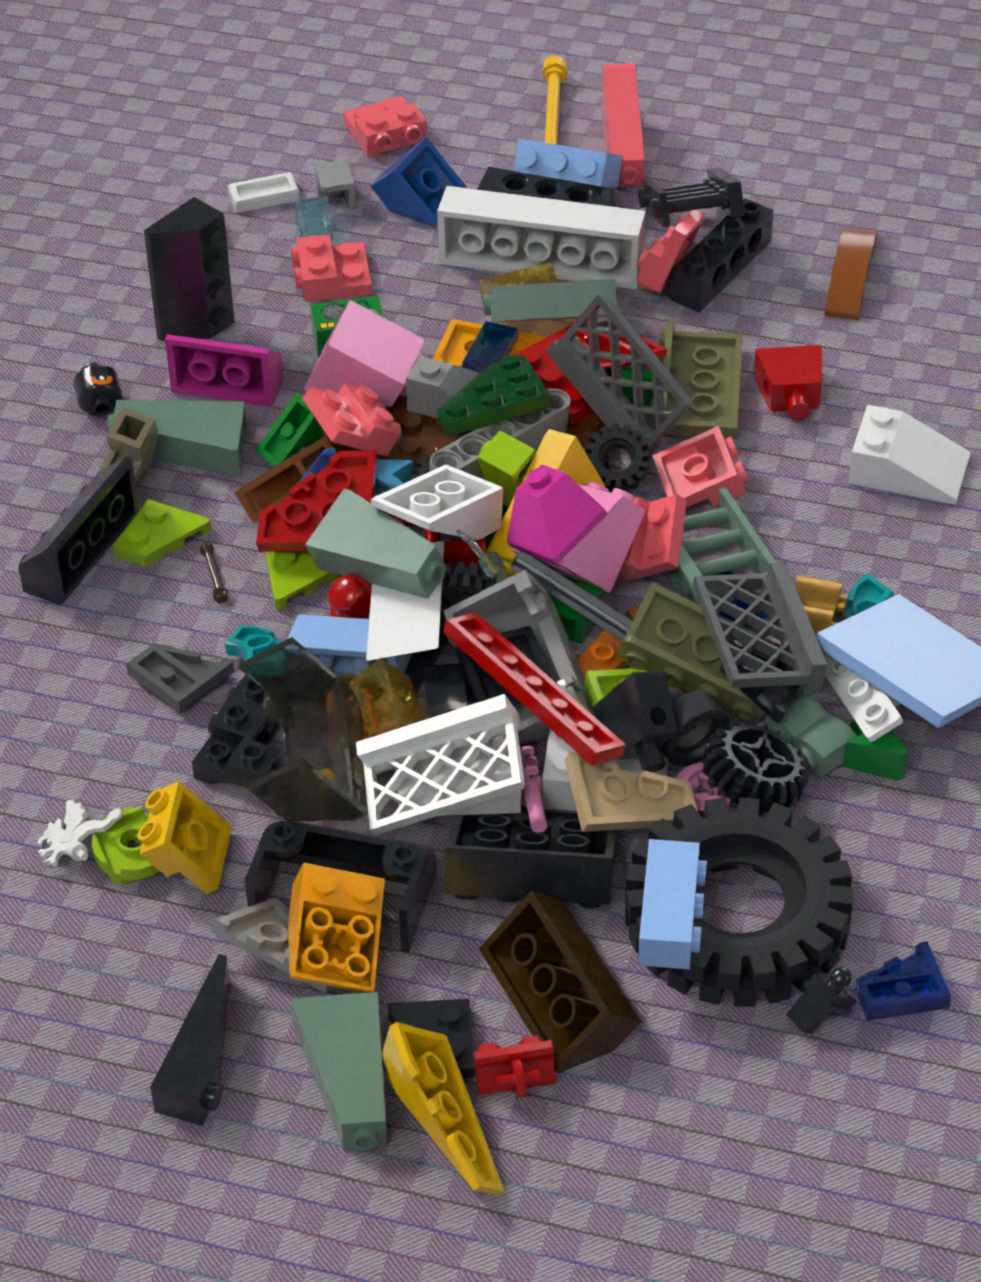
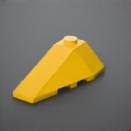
(432, 1088)

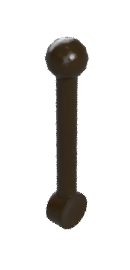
(219, 593)

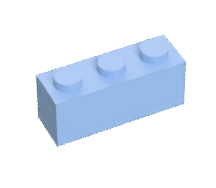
(568, 163)
(339, 643)
(671, 904)

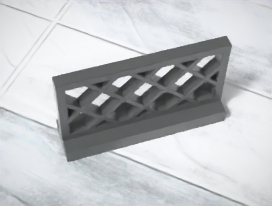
(605, 392)
(788, 625)

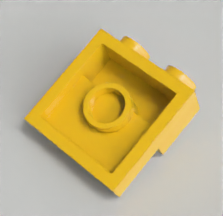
(185, 836)

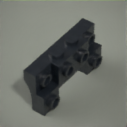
(239, 739)

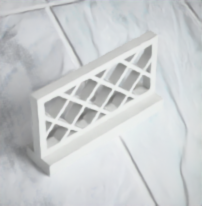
(438, 739)

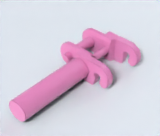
(532, 792)

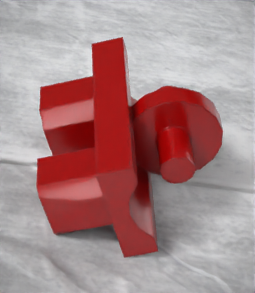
(514, 1066)

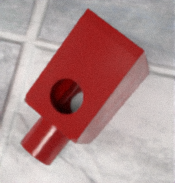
(790, 378)

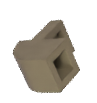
(132, 437)

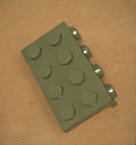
(709, 373)
(675, 639)

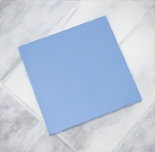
(909, 658)

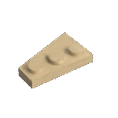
(623, 799)

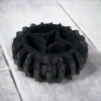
(755, 765)

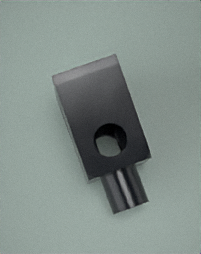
(641, 717)

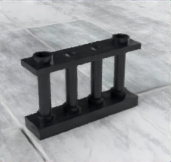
(717, 190)

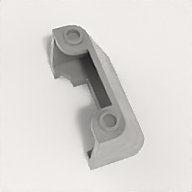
(523, 603)

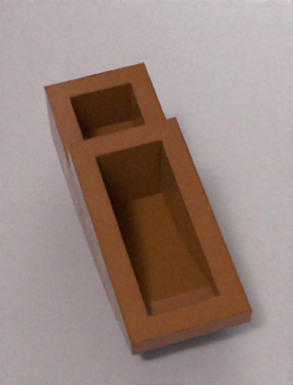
(274, 484)

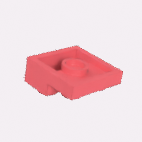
(386, 125)
(668, 251)
(330, 269)
(354, 418)
(701, 468)
(657, 539)

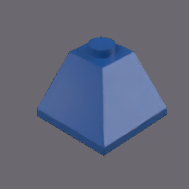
(417, 183)

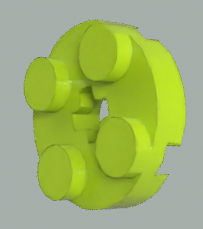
(112, 849)

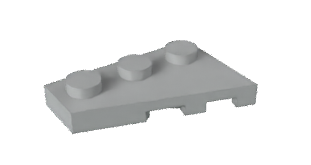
(262, 932)

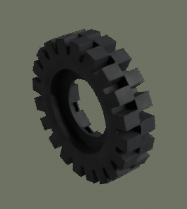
(802, 937)

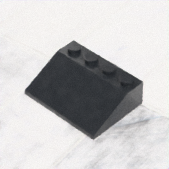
(508, 859)

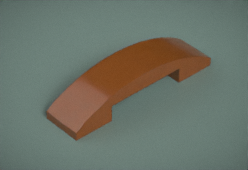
(850, 272)

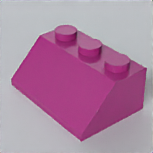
(223, 370)

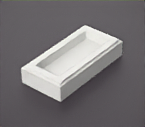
(263, 192)

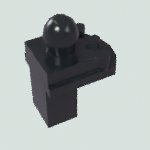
(820, 998)

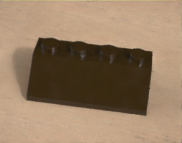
(558, 982)

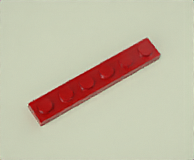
(534, 689)

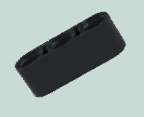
(444, 689)

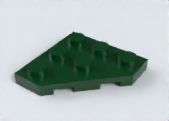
(493, 396)

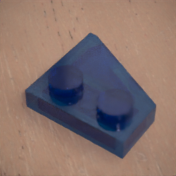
(904, 986)

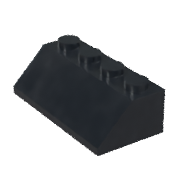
(190, 272)
(81, 534)

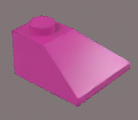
(551, 515)

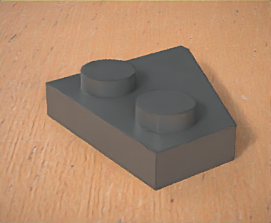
(177, 675)

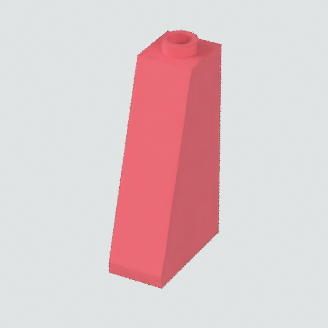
(623, 121)

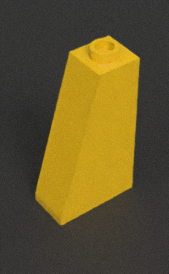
(558, 452)

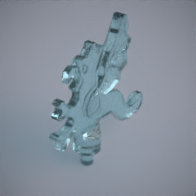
(490, 562)

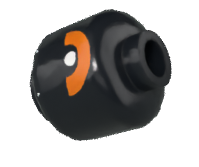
(97, 387)

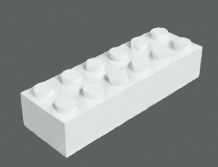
(522, 231)

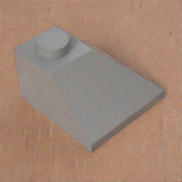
(433, 384)

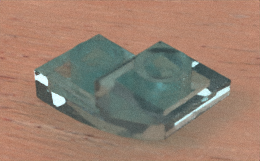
(313, 217)

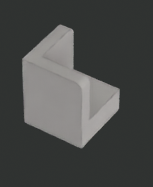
(334, 180)

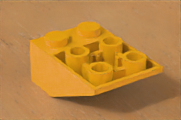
(335, 927)

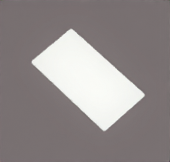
(403, 621)

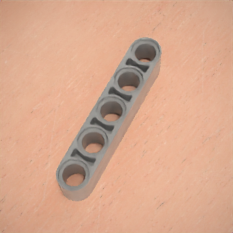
(526, 428)

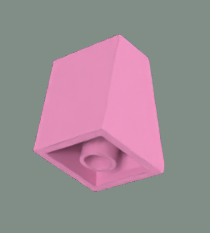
(367, 353)
(605, 547)

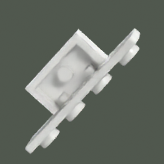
(867, 704)

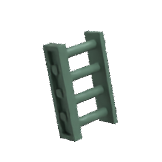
(738, 532)

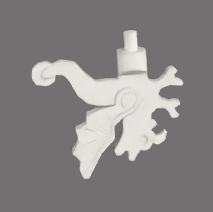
(70, 839)

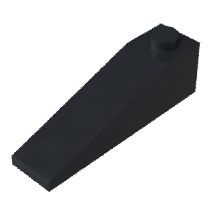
(191, 1072)

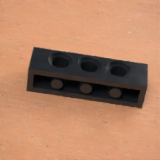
(544, 187)
(721, 256)

